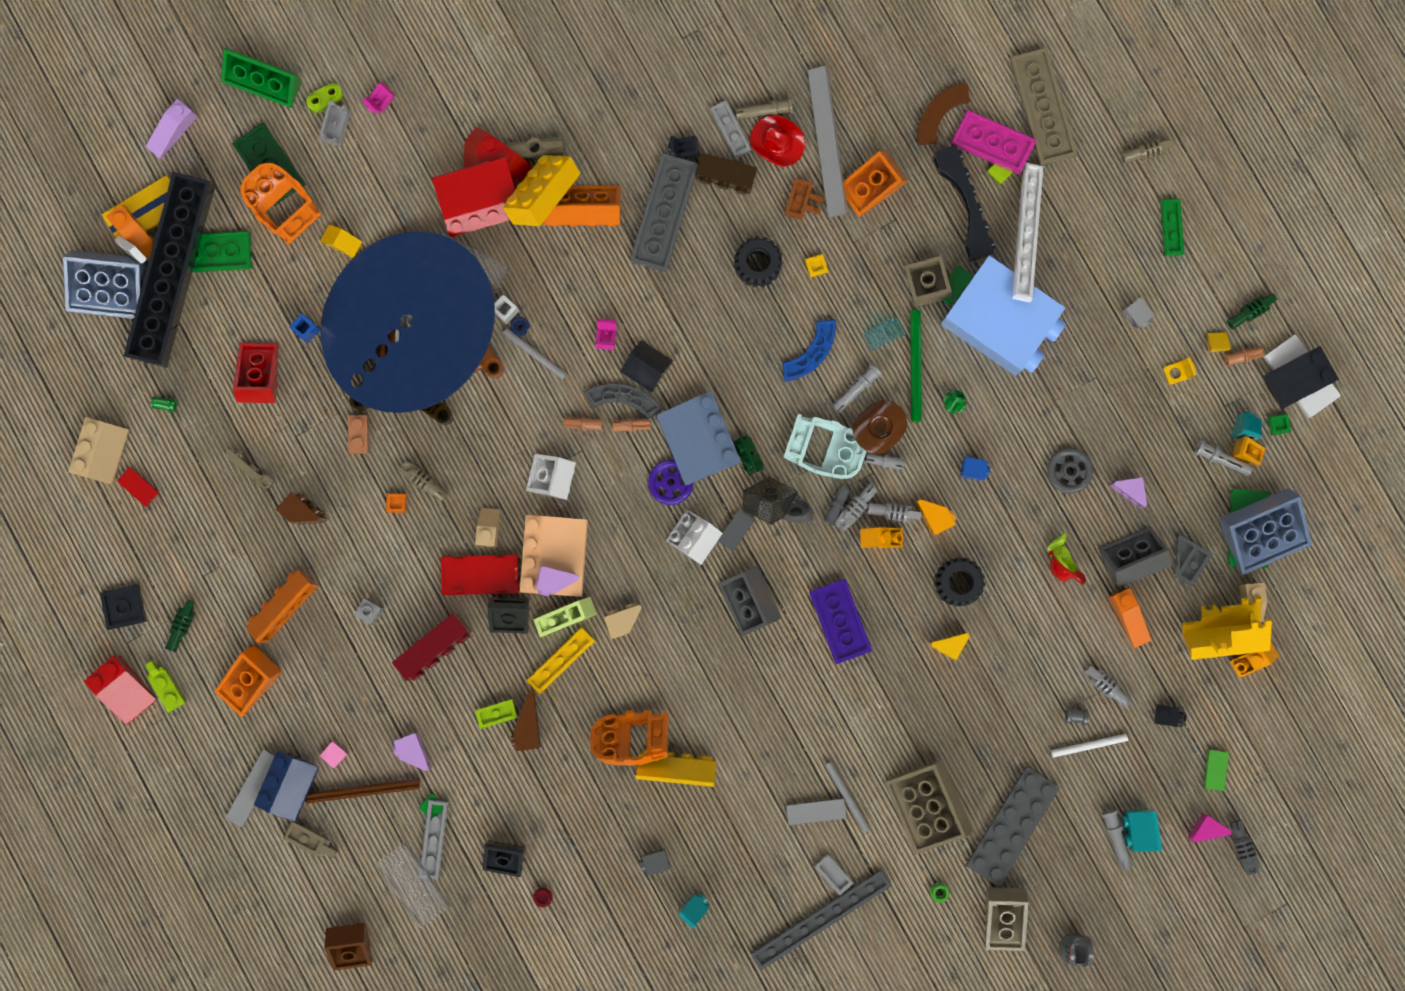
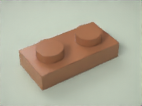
(358, 434)

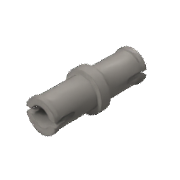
(886, 461)

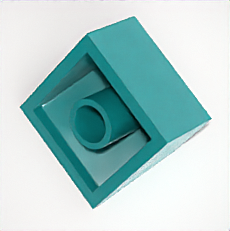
(1142, 830)

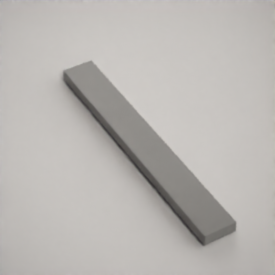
(827, 141)

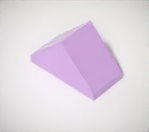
(1132, 490)

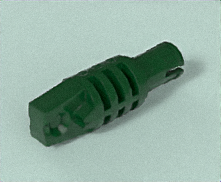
(1252, 310)
(180, 625)

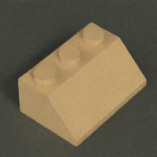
(98, 450)

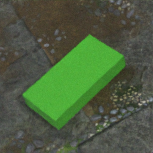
(1216, 770)

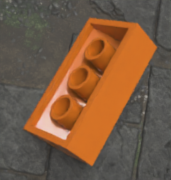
(587, 207)
(281, 606)

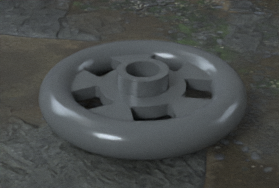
(1059, 458)

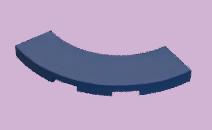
(814, 355)

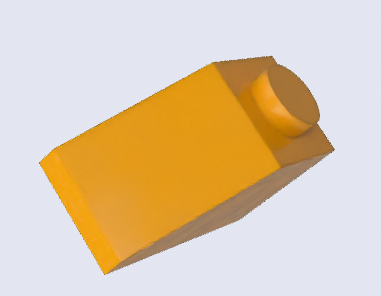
(936, 516)

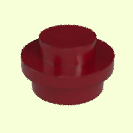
(542, 897)

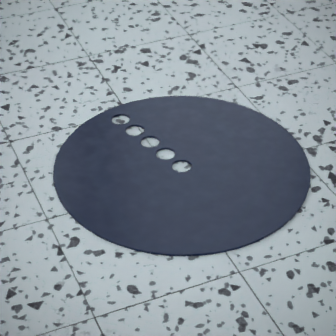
(450, 328)

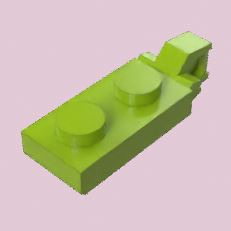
(164, 687)

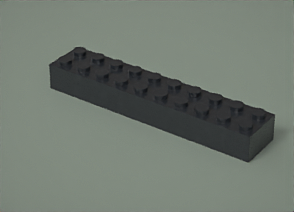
(169, 270)

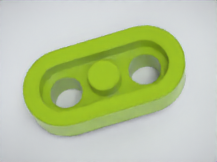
(324, 97)

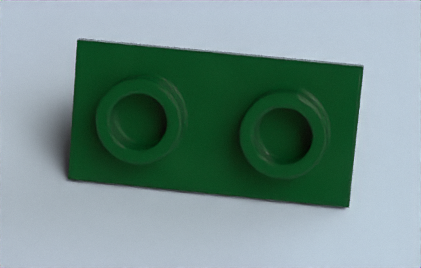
(750, 463)

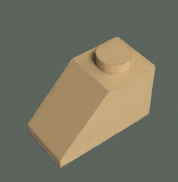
(488, 527)
(1253, 590)

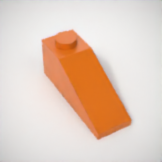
(131, 229)
(1130, 617)

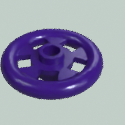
(654, 485)

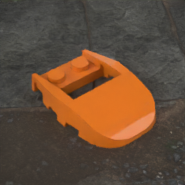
(268, 185)
(612, 736)

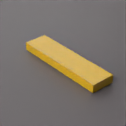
(560, 660)

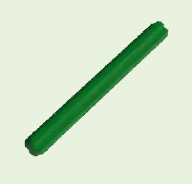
(916, 371)

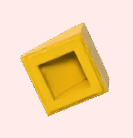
(1218, 342)

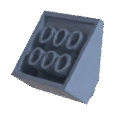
(102, 283)
(698, 438)
(1266, 530)

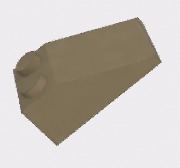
(1006, 919)

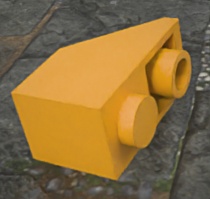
(881, 537)
(1251, 662)

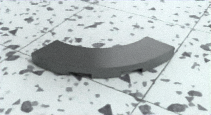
(623, 394)

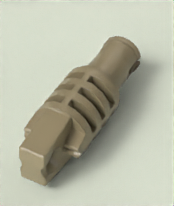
(1147, 150)
(422, 480)

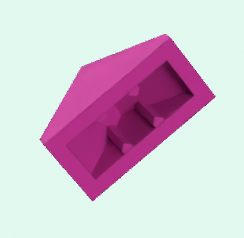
(1206, 829)

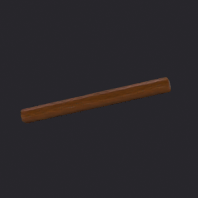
(365, 790)

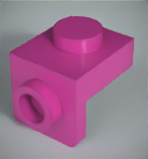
(379, 99)
(606, 334)

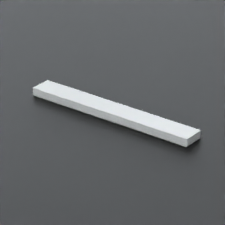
(1027, 232)

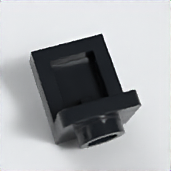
(684, 147)
(1170, 716)

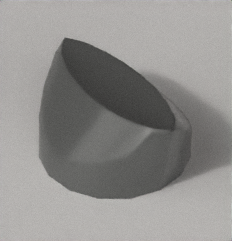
(799, 512)

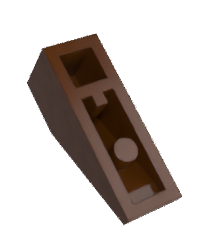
(526, 732)

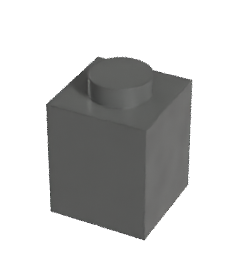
(655, 862)

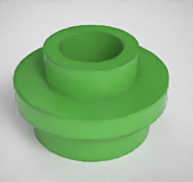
(942, 898)

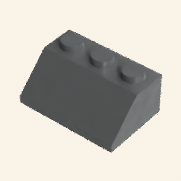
(1135, 557)
(750, 600)

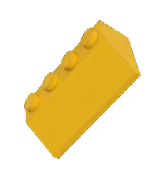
(679, 770)

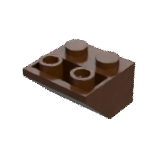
(297, 510)

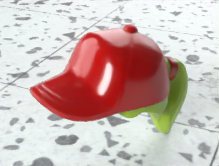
(1061, 562)

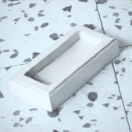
(130, 249)

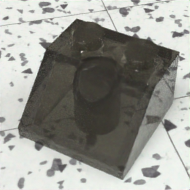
(768, 500)

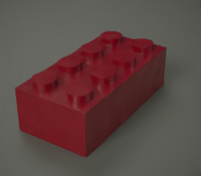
(431, 647)

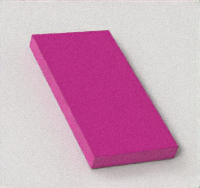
(993, 142)

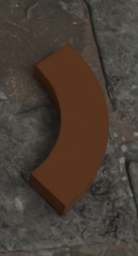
(937, 109)

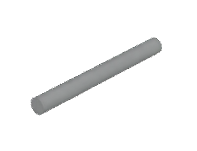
(535, 354)
(847, 796)

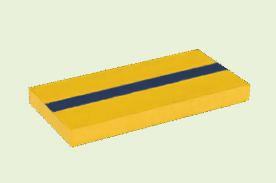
(144, 205)

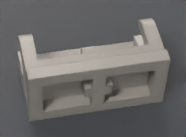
(335, 124)

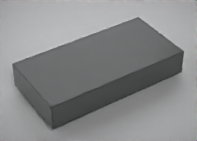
(736, 530)

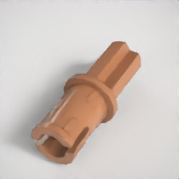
(1244, 356)
(582, 423)
(630, 425)

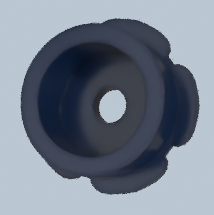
(520, 321)

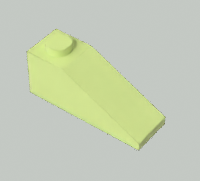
(565, 616)

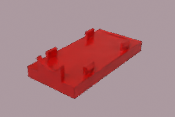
(480, 575)

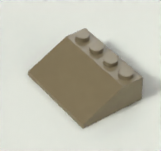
(929, 807)

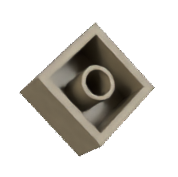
(928, 281)

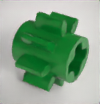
(955, 401)

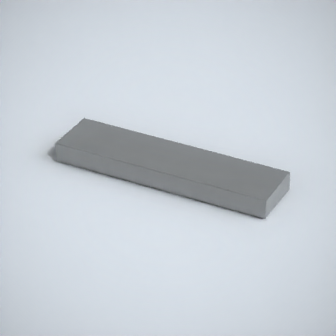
(245, 800)
(434, 839)

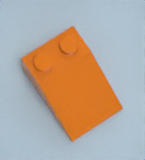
(873, 183)
(247, 680)

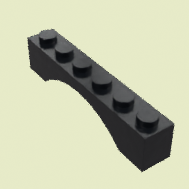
(950, 166)

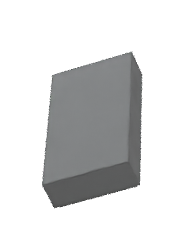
(833, 874)

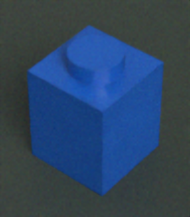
(305, 328)
(974, 469)

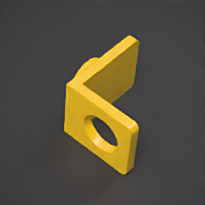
(1186, 368)

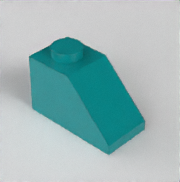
(1247, 425)
(694, 909)

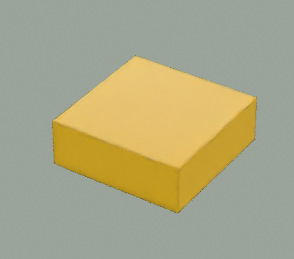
(816, 265)

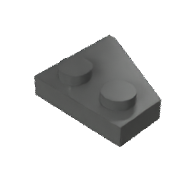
(1190, 560)

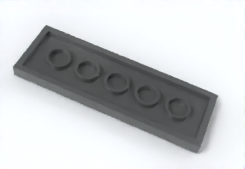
(664, 212)
(1012, 826)

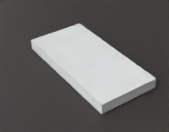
(1287, 352)

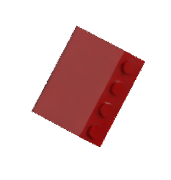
(474, 196)

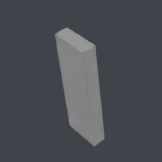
(730, 129)
(816, 811)

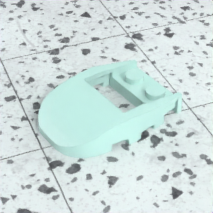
(843, 455)

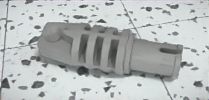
(855, 508)
(894, 511)
(1107, 686)

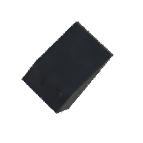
(1301, 377)

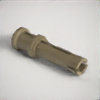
(772, 108)

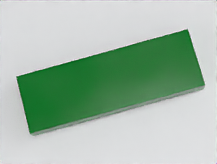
(1172, 227)

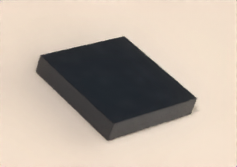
(123, 607)

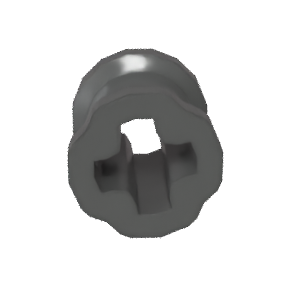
(1076, 715)

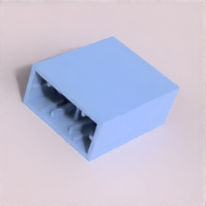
(1003, 326)

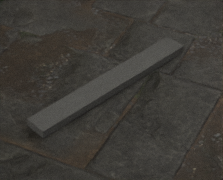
(820, 919)

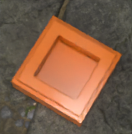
(396, 503)

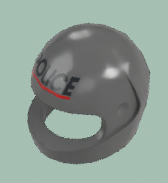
(1076, 950)

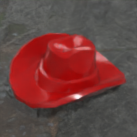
(778, 140)

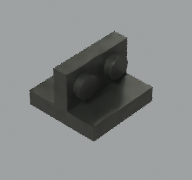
(508, 615)

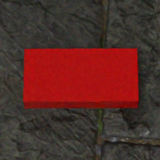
(138, 486)

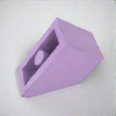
(553, 580)
(411, 750)

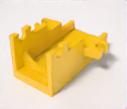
(1228, 632)

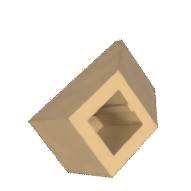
(622, 622)

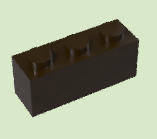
(726, 173)

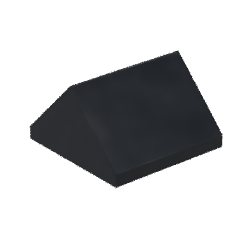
(646, 366)
(503, 858)

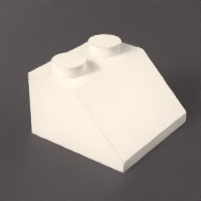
(550, 476)

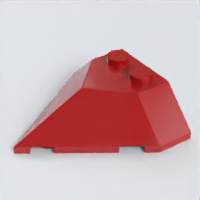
(484, 147)

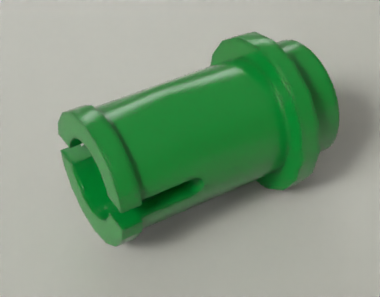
(164, 404)

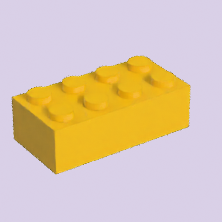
(541, 190)

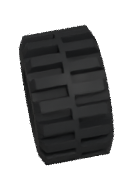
(758, 246)
(974, 574)

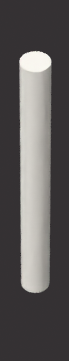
(1089, 745)

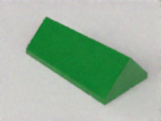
(259, 78)

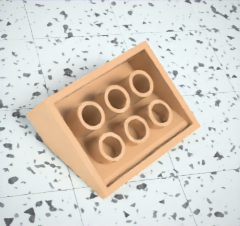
(556, 545)

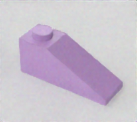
(170, 128)

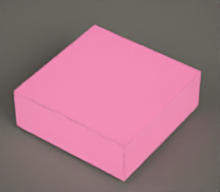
(333, 754)

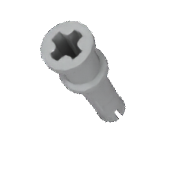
(863, 381)
(1214, 454)
(1115, 830)

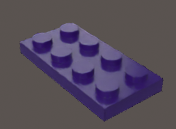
(840, 621)

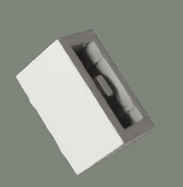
(694, 537)

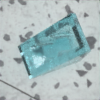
(884, 333)

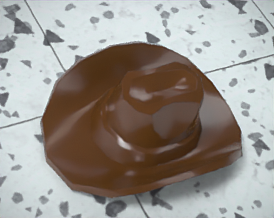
(879, 427)

